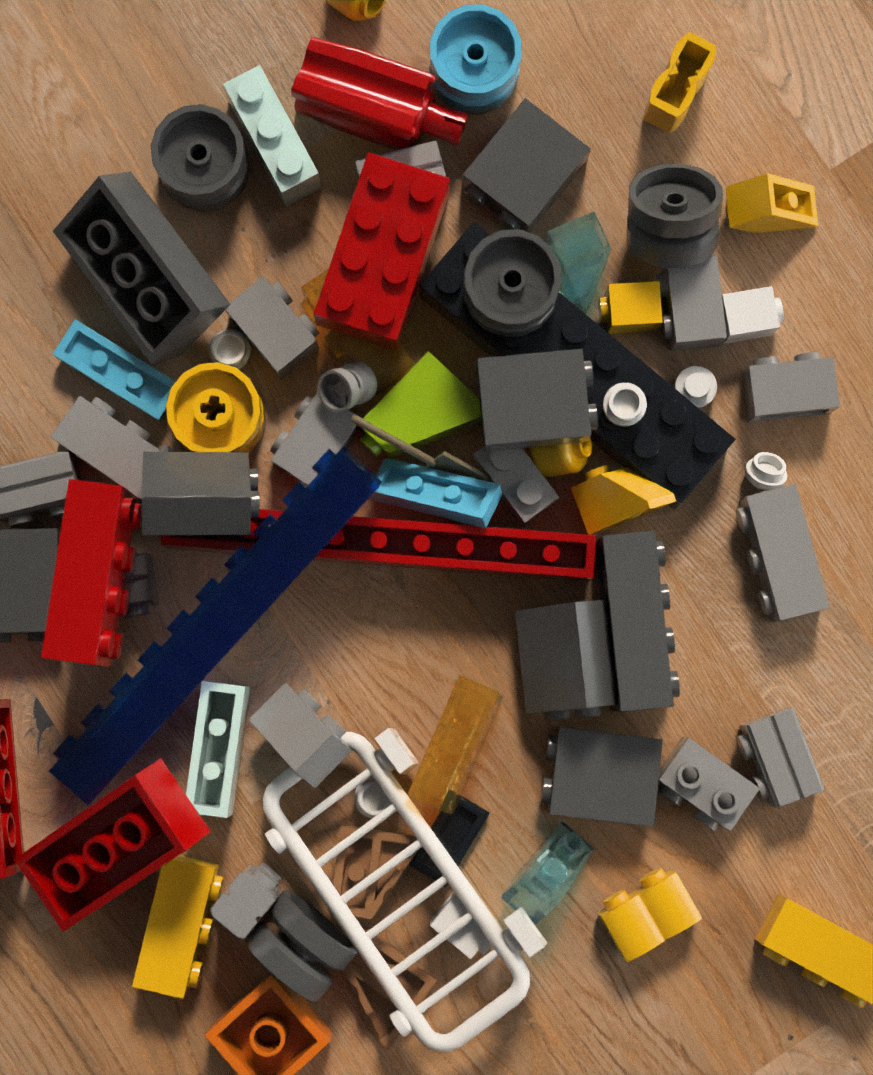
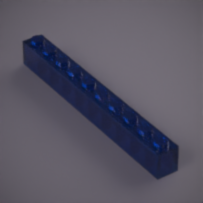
(216, 625)

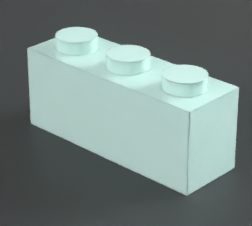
(272, 135)
(217, 748)

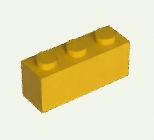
(178, 927)
(820, 948)

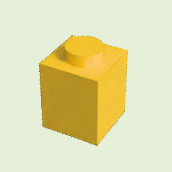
(631, 307)

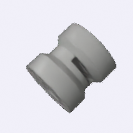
(347, 386)

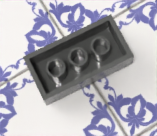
(140, 266)
(635, 611)

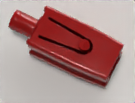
(372, 97)

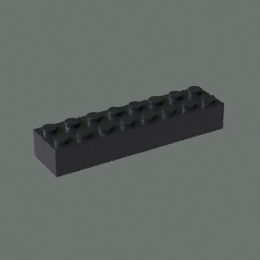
(674, 438)

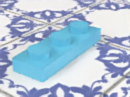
(115, 369)
(437, 492)

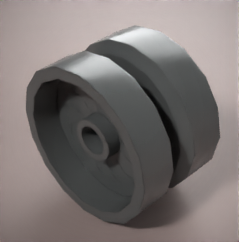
(196, 134)
(673, 215)
(493, 266)
(300, 946)

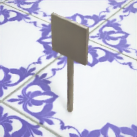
(443, 462)

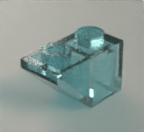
(582, 257)
(548, 873)

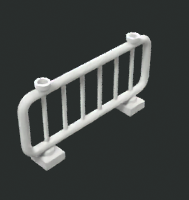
(507, 944)

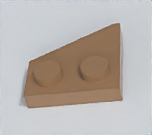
(363, 859)
(372, 996)

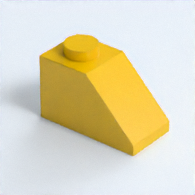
(770, 204)
(617, 497)

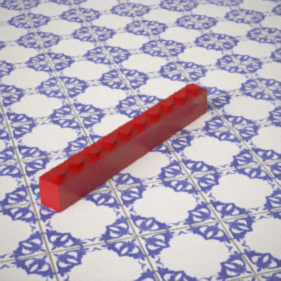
(432, 547)

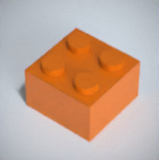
(269, 1031)

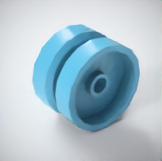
(475, 58)

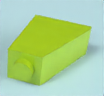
(422, 408)

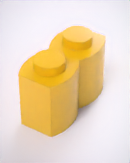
(679, 82)
(648, 914)

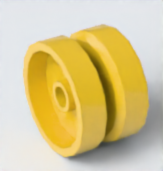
(212, 388)

